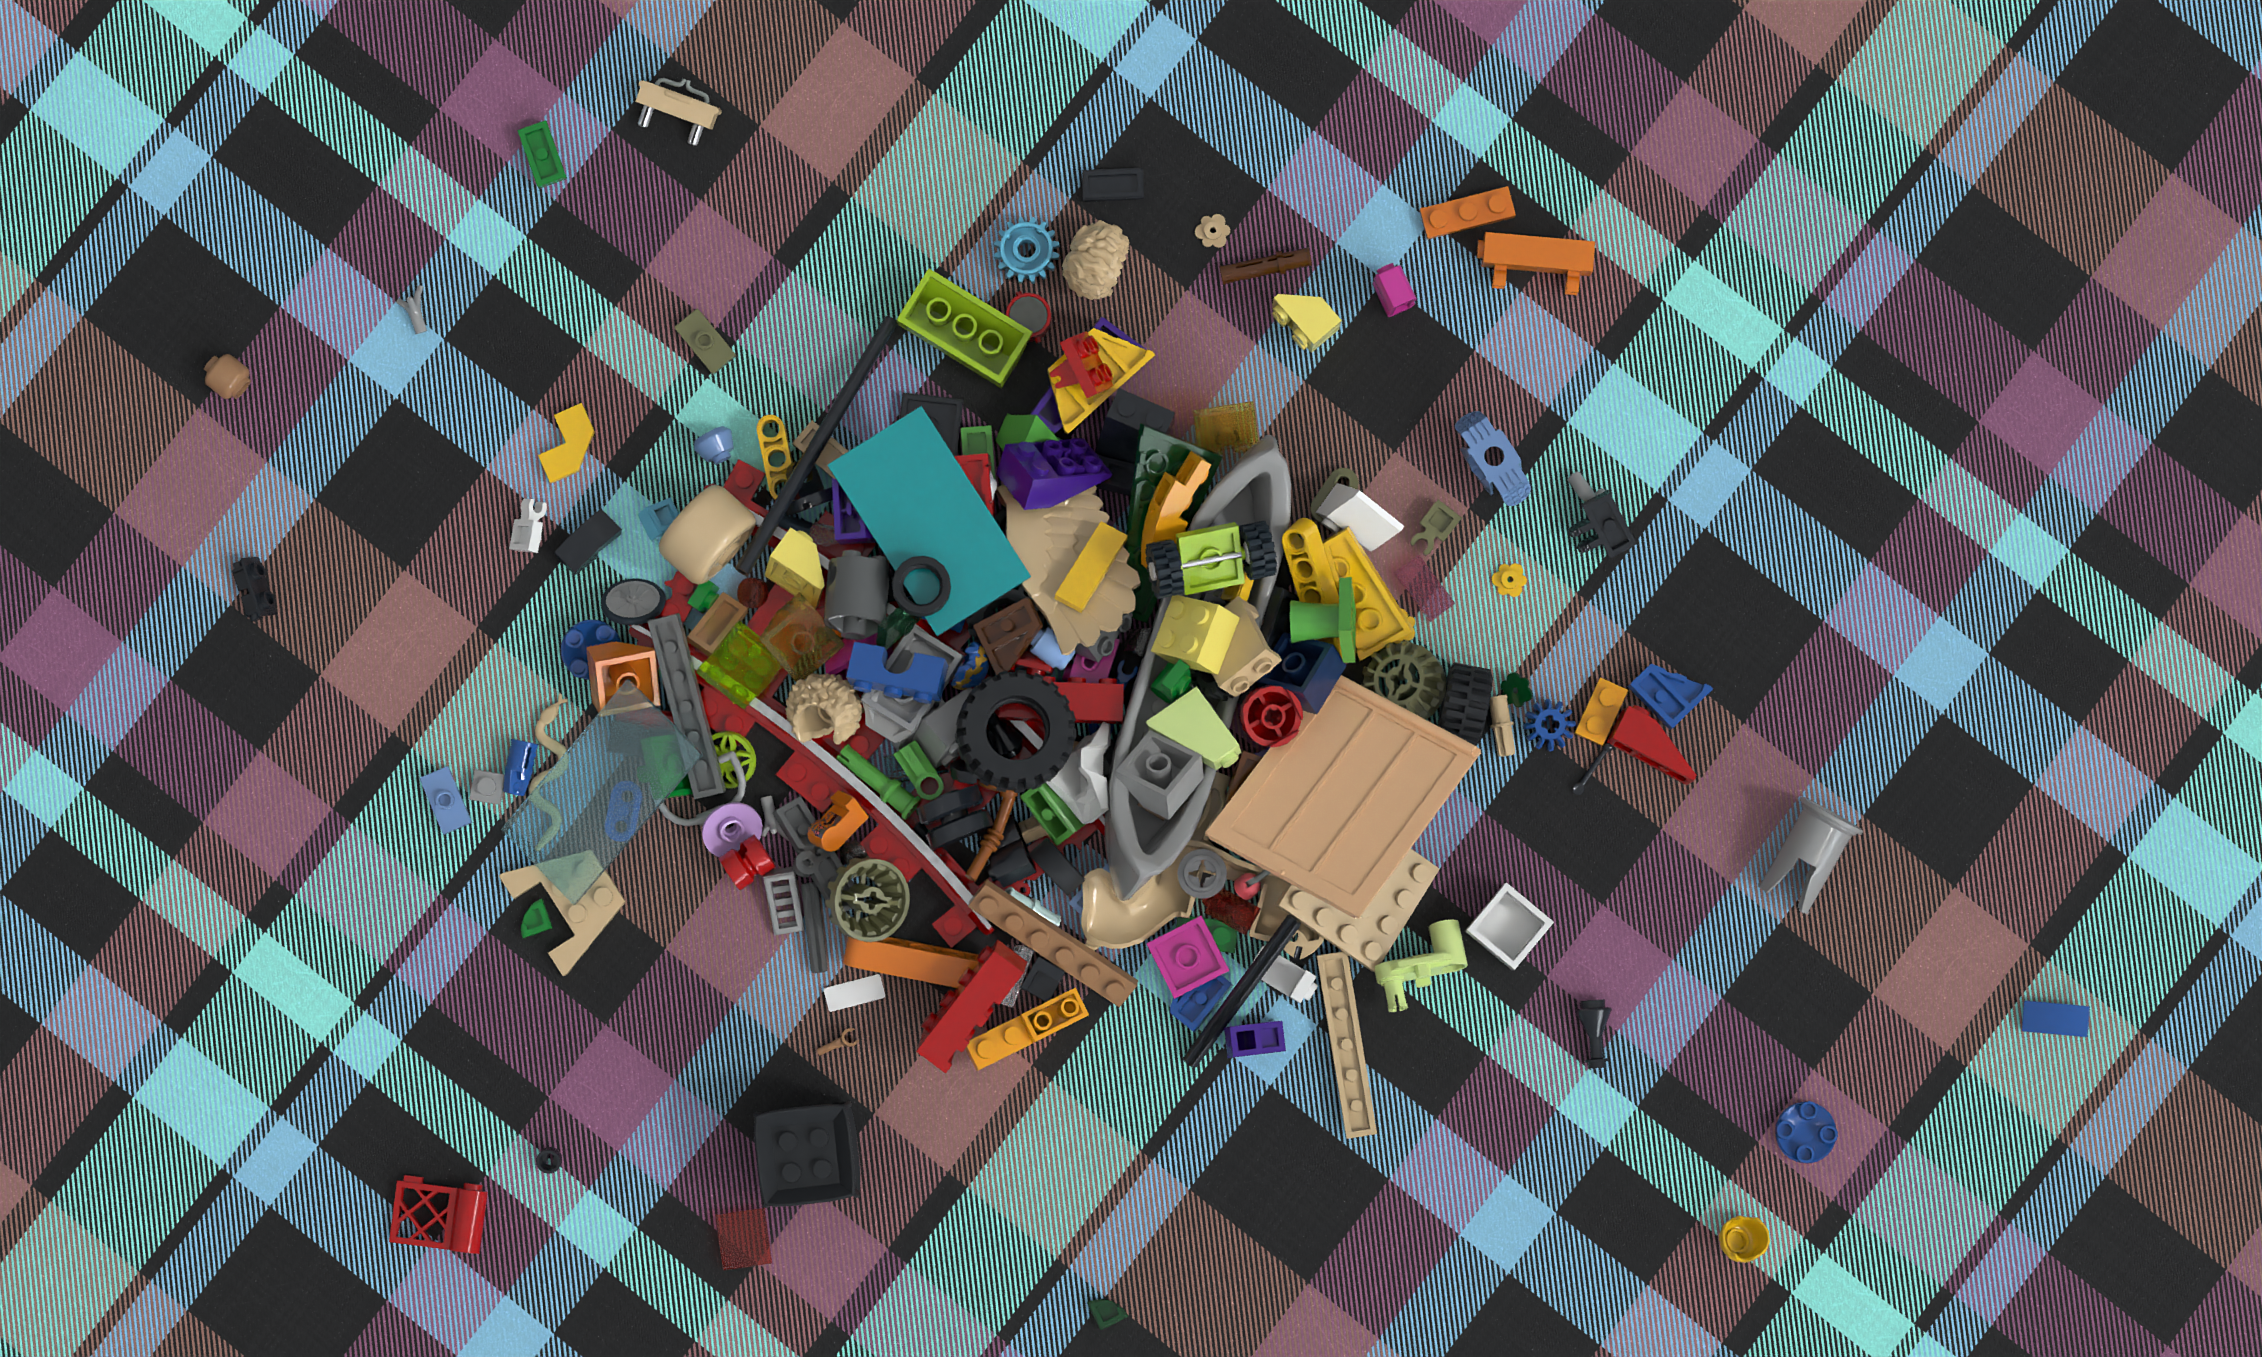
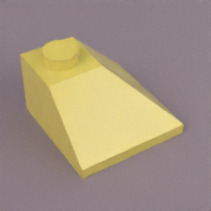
(797, 566)

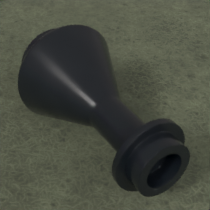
(1007, 738)
(1594, 1018)

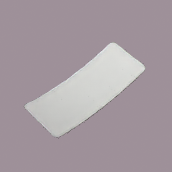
(854, 993)

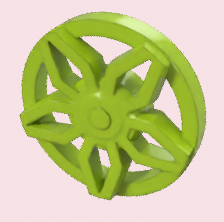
(727, 766)

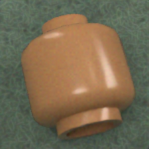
(227, 376)

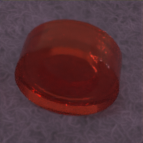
(752, 592)

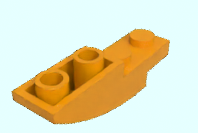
(1170, 500)
(1026, 1029)

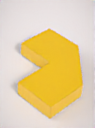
(568, 457)

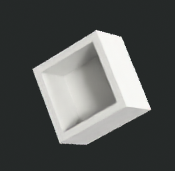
(1509, 926)

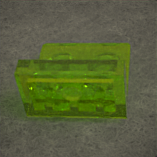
(740, 666)

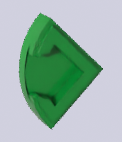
(535, 920)

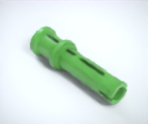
(889, 790)

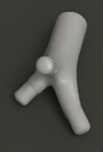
(413, 309)
(770, 821)

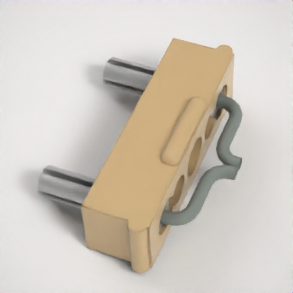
(678, 105)

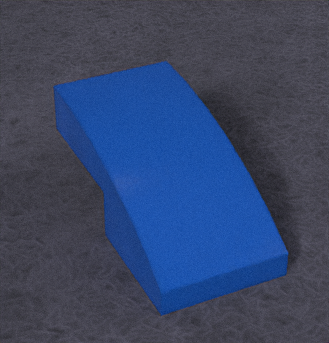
(2056, 1018)

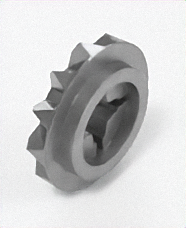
(1212, 863)

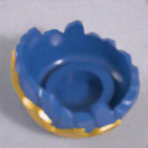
(973, 668)

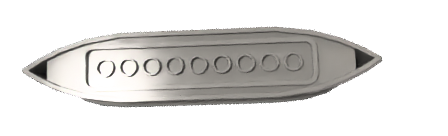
(1136, 840)

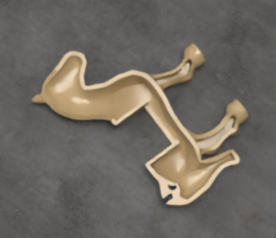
(1130, 922)

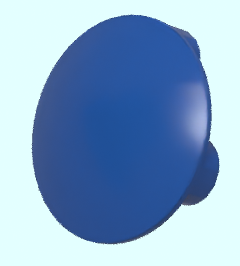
(579, 637)
(1806, 1132)

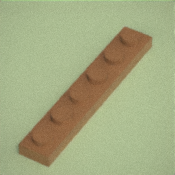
(1053, 943)

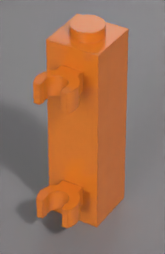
(1537, 255)

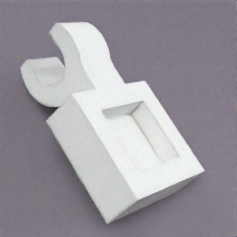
(527, 530)

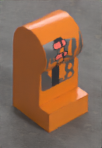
(837, 823)

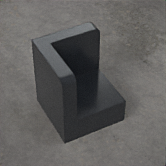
(1043, 979)

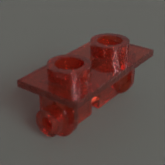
(1231, 910)

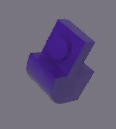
(1254, 1039)

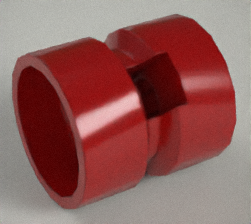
(747, 862)

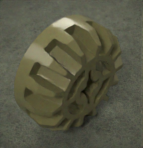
(1418, 697)
(885, 910)

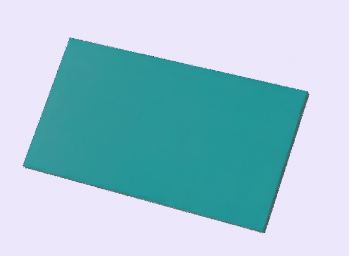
(925, 506)

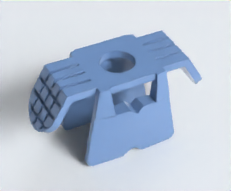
(1507, 476)

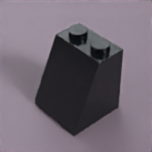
(1122, 425)

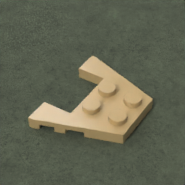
(585, 918)

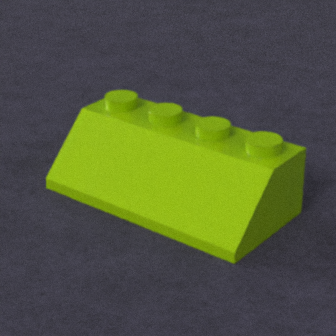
(964, 328)

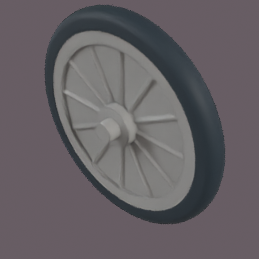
(633, 601)

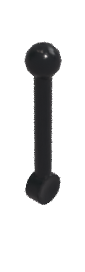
(1578, 788)

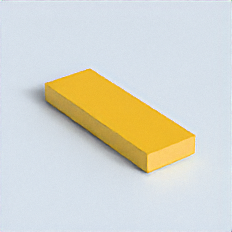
(1091, 567)

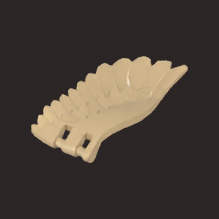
(1048, 546)

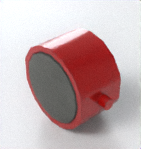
(1031, 312)

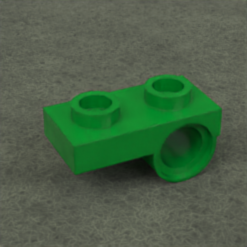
(1172, 682)

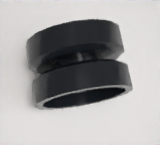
(953, 813)

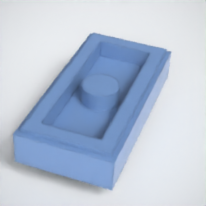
(445, 800)

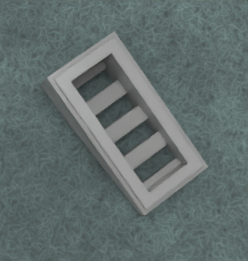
(777, 875)

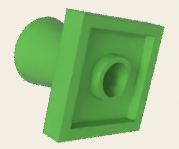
(1327, 620)

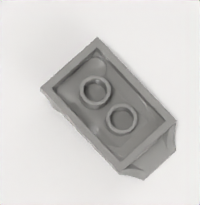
(901, 716)

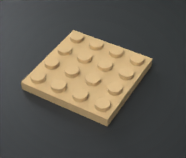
(1379, 926)

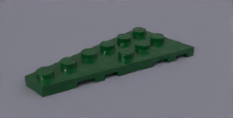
(1155, 455)

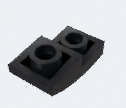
(586, 541)

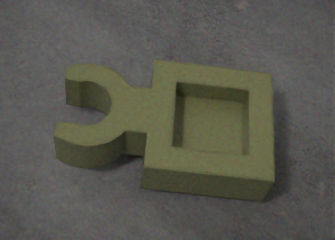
(1437, 524)

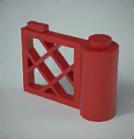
(463, 1220)

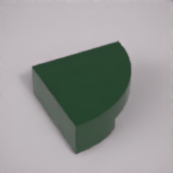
(1106, 1312)

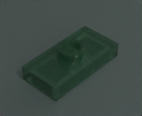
(895, 626)

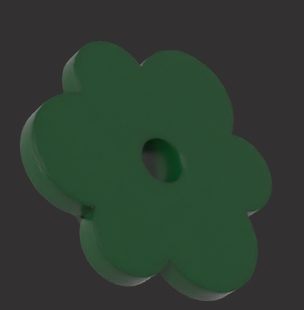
(1510, 688)

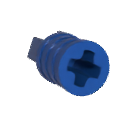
(519, 767)

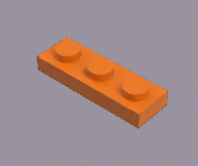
(1467, 212)

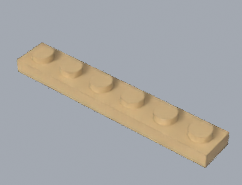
(1346, 1045)

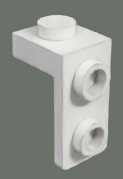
(1290, 979)

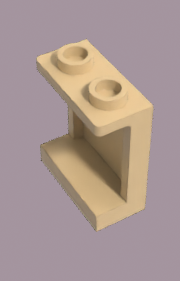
(1247, 654)

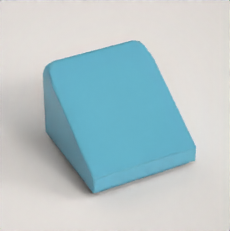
(658, 518)

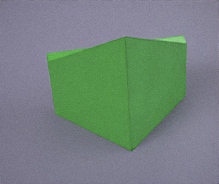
(1023, 429)

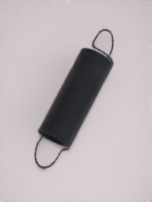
(921, 830)

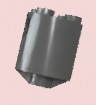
(856, 594)

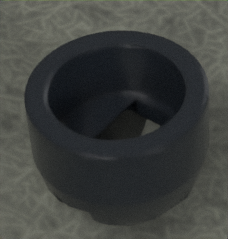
(542, 1158)

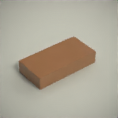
(716, 624)

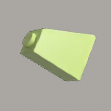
(1197, 727)

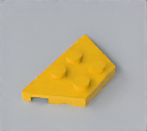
(1123, 360)

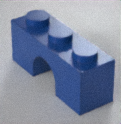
(921, 681)

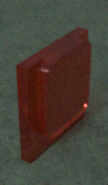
(744, 1239)

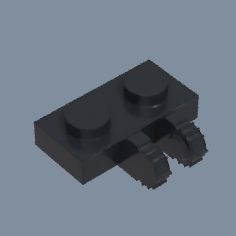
(1608, 524)

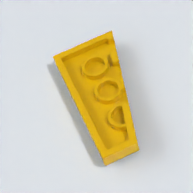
(1377, 612)

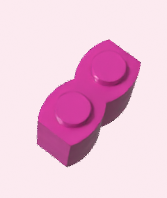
(1393, 289)

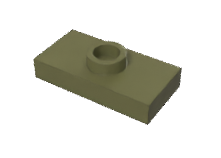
(705, 341)

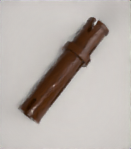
(1267, 265)

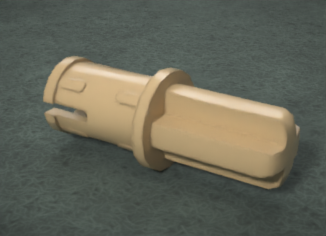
(1502, 725)

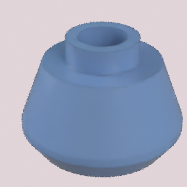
(715, 445)

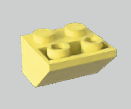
(1307, 317)

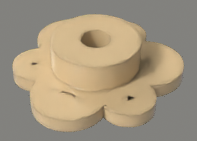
(1216, 239)

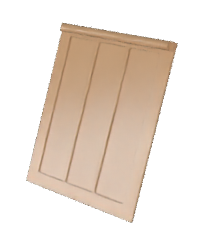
(1344, 797)

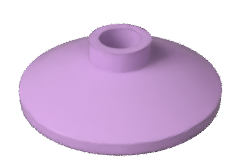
(720, 839)

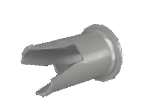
(1817, 839)

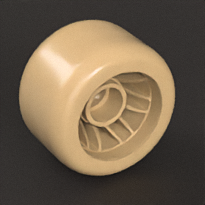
(707, 534)

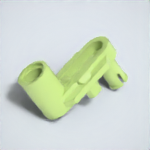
(1447, 958)

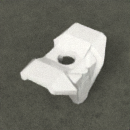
(1082, 777)

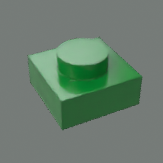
(704, 596)

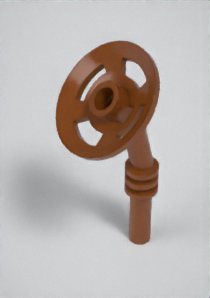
(994, 833)

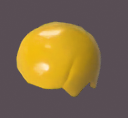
(1744, 1238)

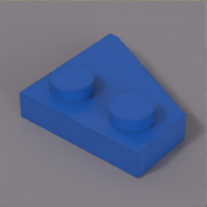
(1668, 694)
(1199, 1002)

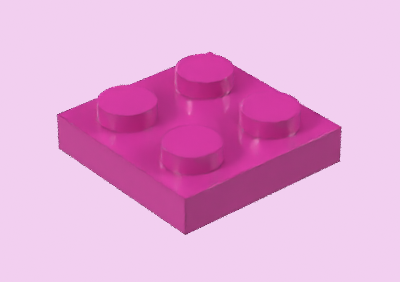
(1188, 956)

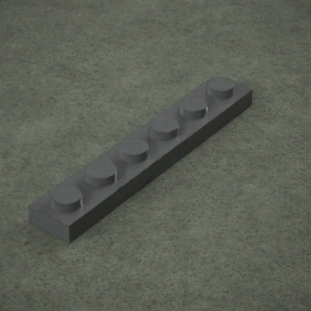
(686, 701)

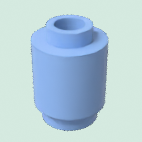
(1047, 649)

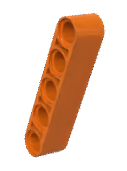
(909, 960)

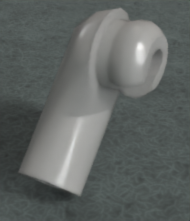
(1582, 488)

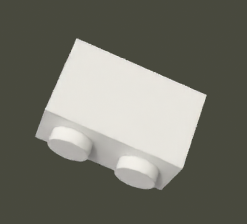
(1366, 519)

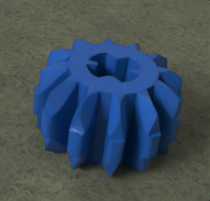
(1556, 717)

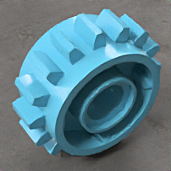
(1021, 234)

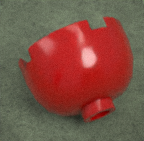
(1271, 715)

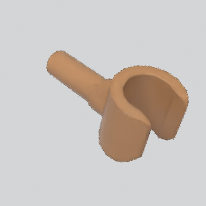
(837, 1043)

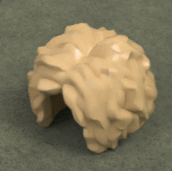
(1095, 260)
(823, 705)

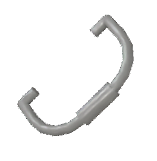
(700, 818)

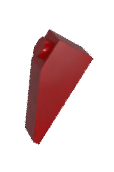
(1646, 741)

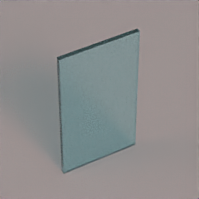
(601, 792)

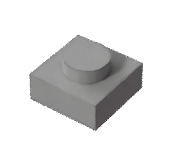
(487, 787)

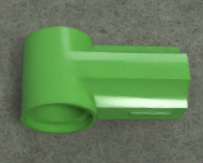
(918, 767)

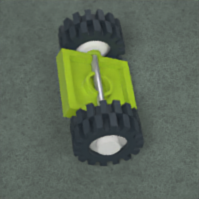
(1210, 558)

